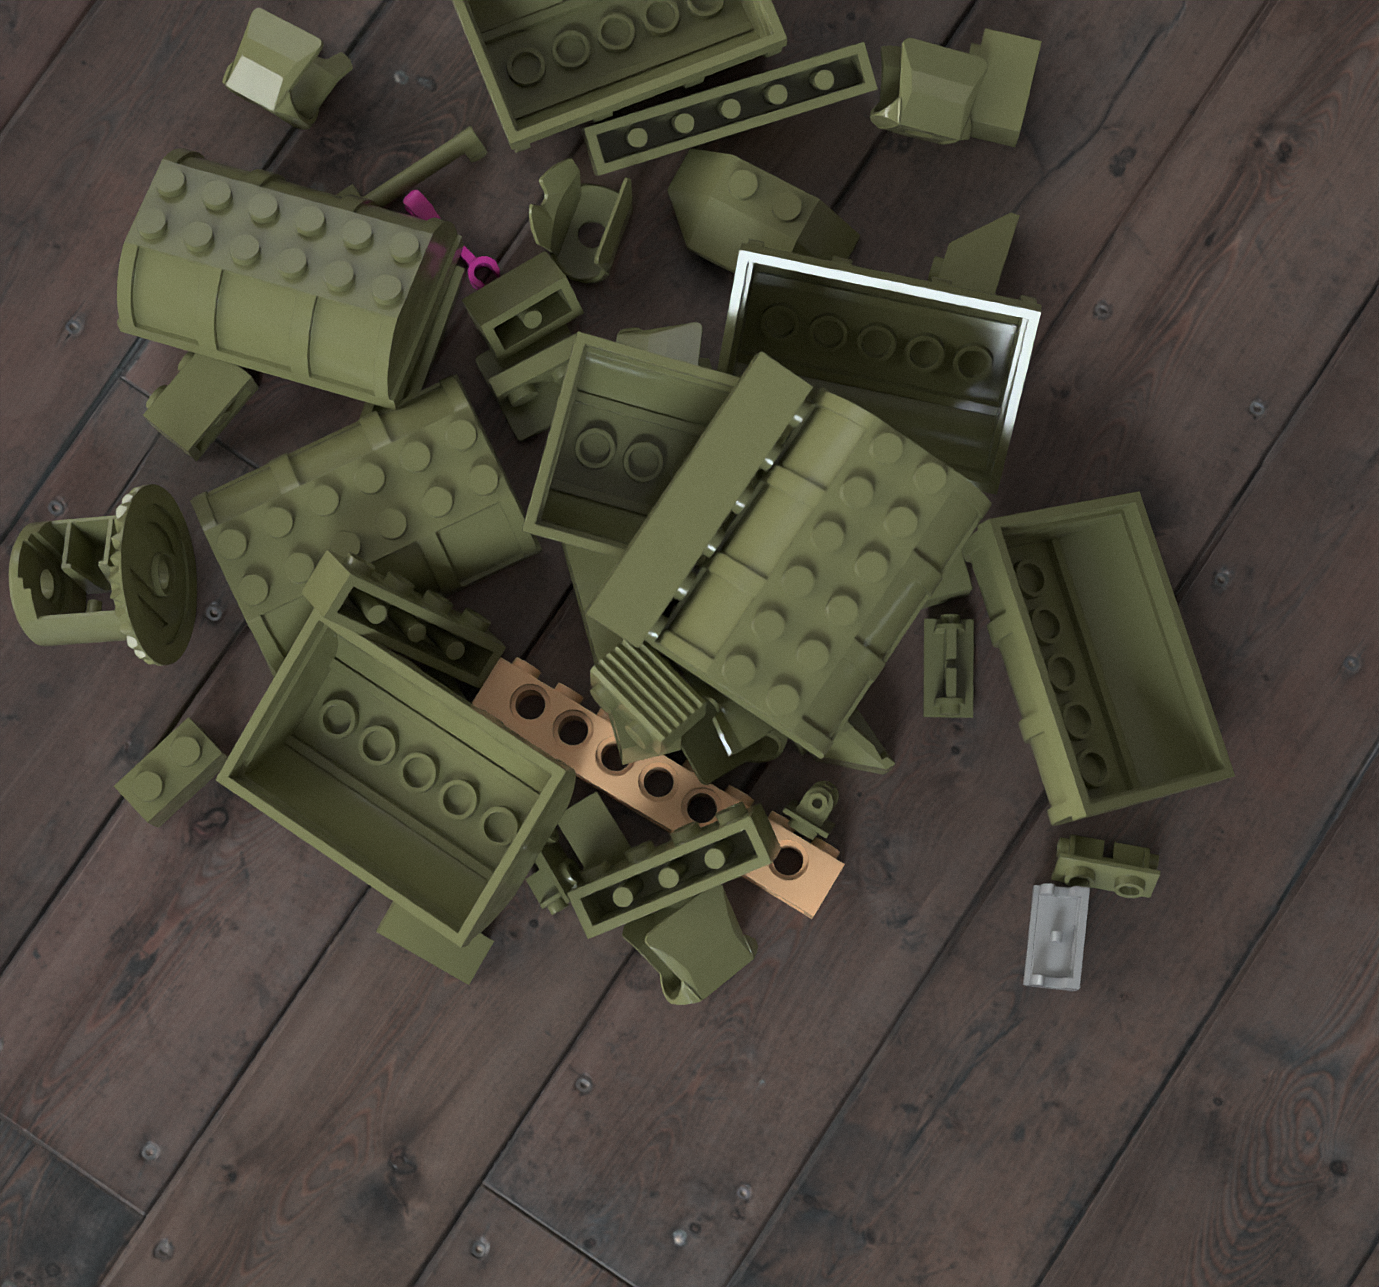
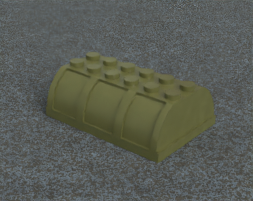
(585, 58)
(283, 277)
(908, 349)
(619, 442)
(397, 487)
(823, 571)
(1096, 656)
(398, 779)

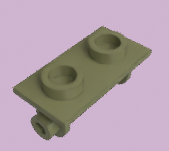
(948, 667)
(812, 813)
(1128, 873)
(555, 876)

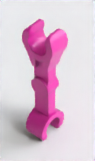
(418, 206)

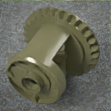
(136, 555)

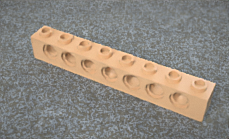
(515, 681)

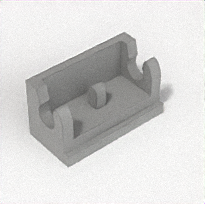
(1056, 937)

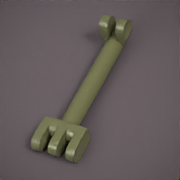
(463, 143)

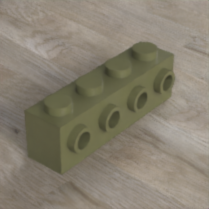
(403, 619)
(674, 870)

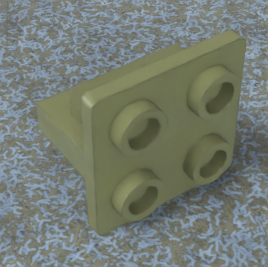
(529, 382)

